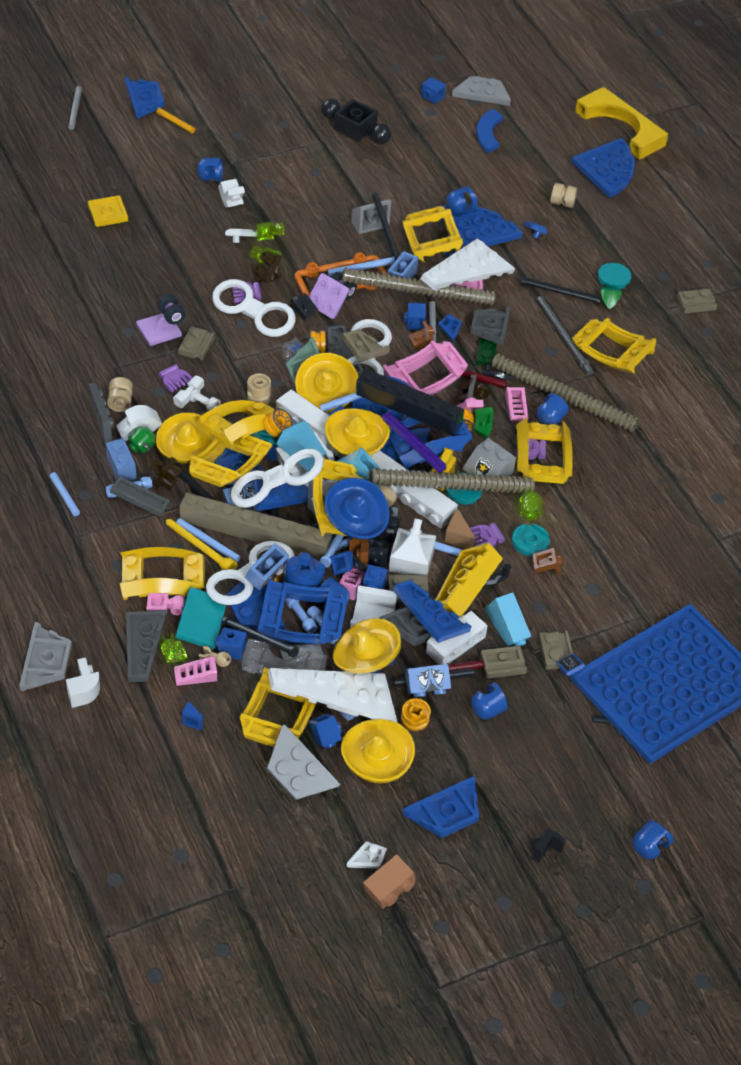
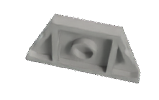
(482, 90)
(45, 659)
(298, 768)

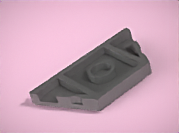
(491, 324)
(408, 626)

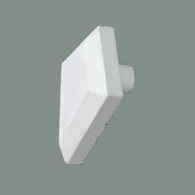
(239, 232)
(368, 856)

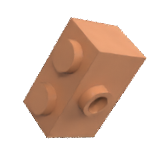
(390, 882)

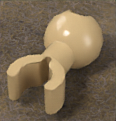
(222, 658)

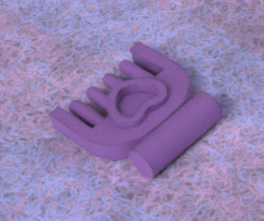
(256, 293)
(173, 376)
(536, 449)
(488, 534)

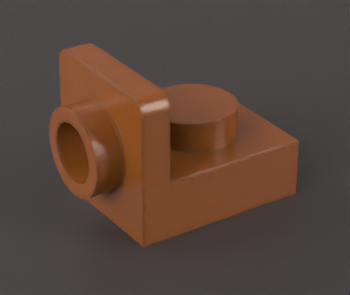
(422, 337)
(360, 549)
(548, 560)

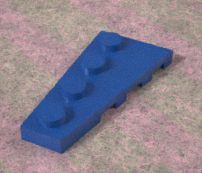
(430, 613)

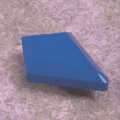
(538, 228)
(450, 326)

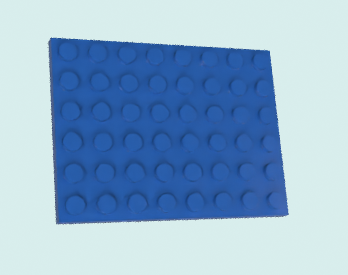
(665, 683)

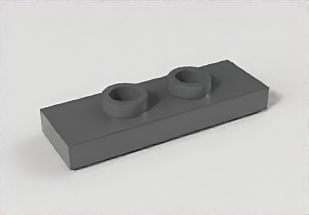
(140, 496)

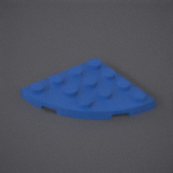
(607, 166)
(485, 226)

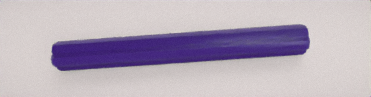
(414, 442)

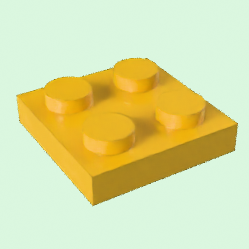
(107, 211)

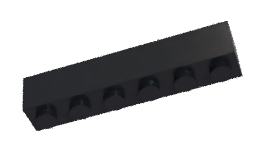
(409, 401)

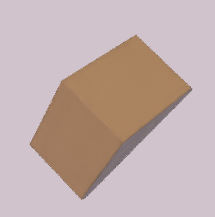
(459, 533)

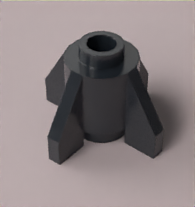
(393, 524)

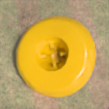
(325, 379)
(356, 429)
(182, 437)
(367, 646)
(378, 750)

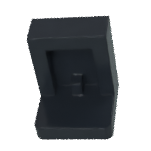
(303, 306)
(378, 552)
(548, 840)

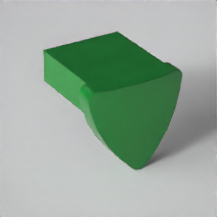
(610, 296)
(483, 421)

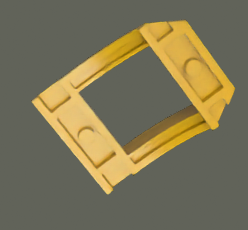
(429, 248)
(636, 344)
(228, 432)
(550, 432)
(205, 469)
(335, 471)
(133, 567)
(265, 731)

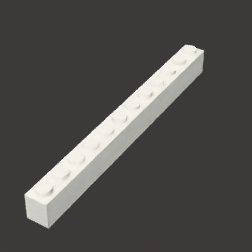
(424, 501)

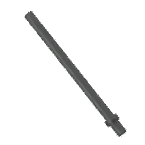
(584, 363)

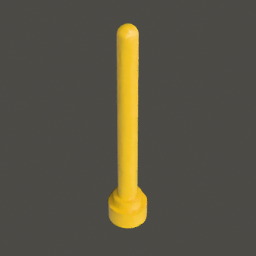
(224, 563)

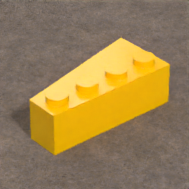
(468, 577)

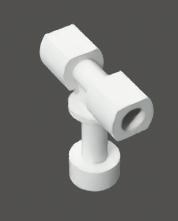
(192, 394)

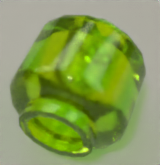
(530, 506)

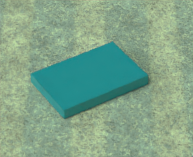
(200, 619)

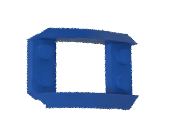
(410, 457)
(273, 607)

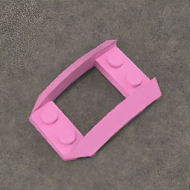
(446, 353)

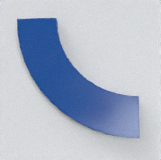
(484, 130)

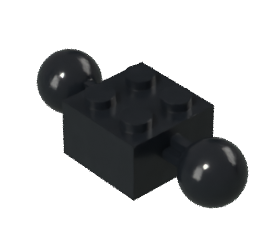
(356, 120)

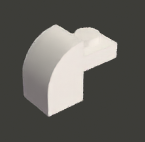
(231, 193)
(138, 416)
(84, 687)

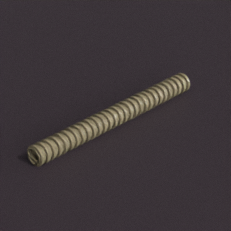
(417, 286)
(566, 393)
(451, 481)

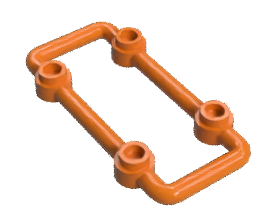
(313, 270)

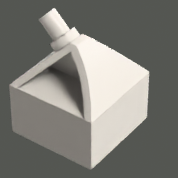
(412, 551)

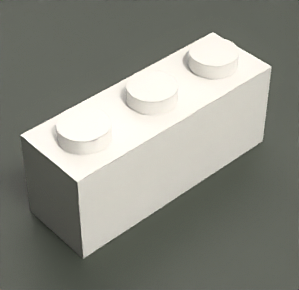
(452, 648)

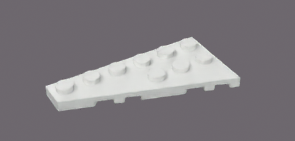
(470, 263)
(342, 691)

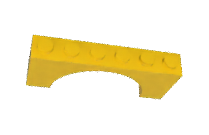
(606, 104)

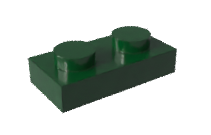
(486, 352)

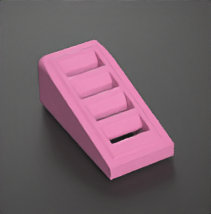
(516, 392)
(352, 581)
(204, 676)

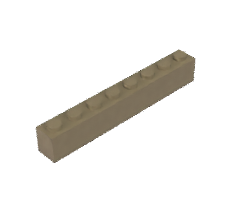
(253, 525)

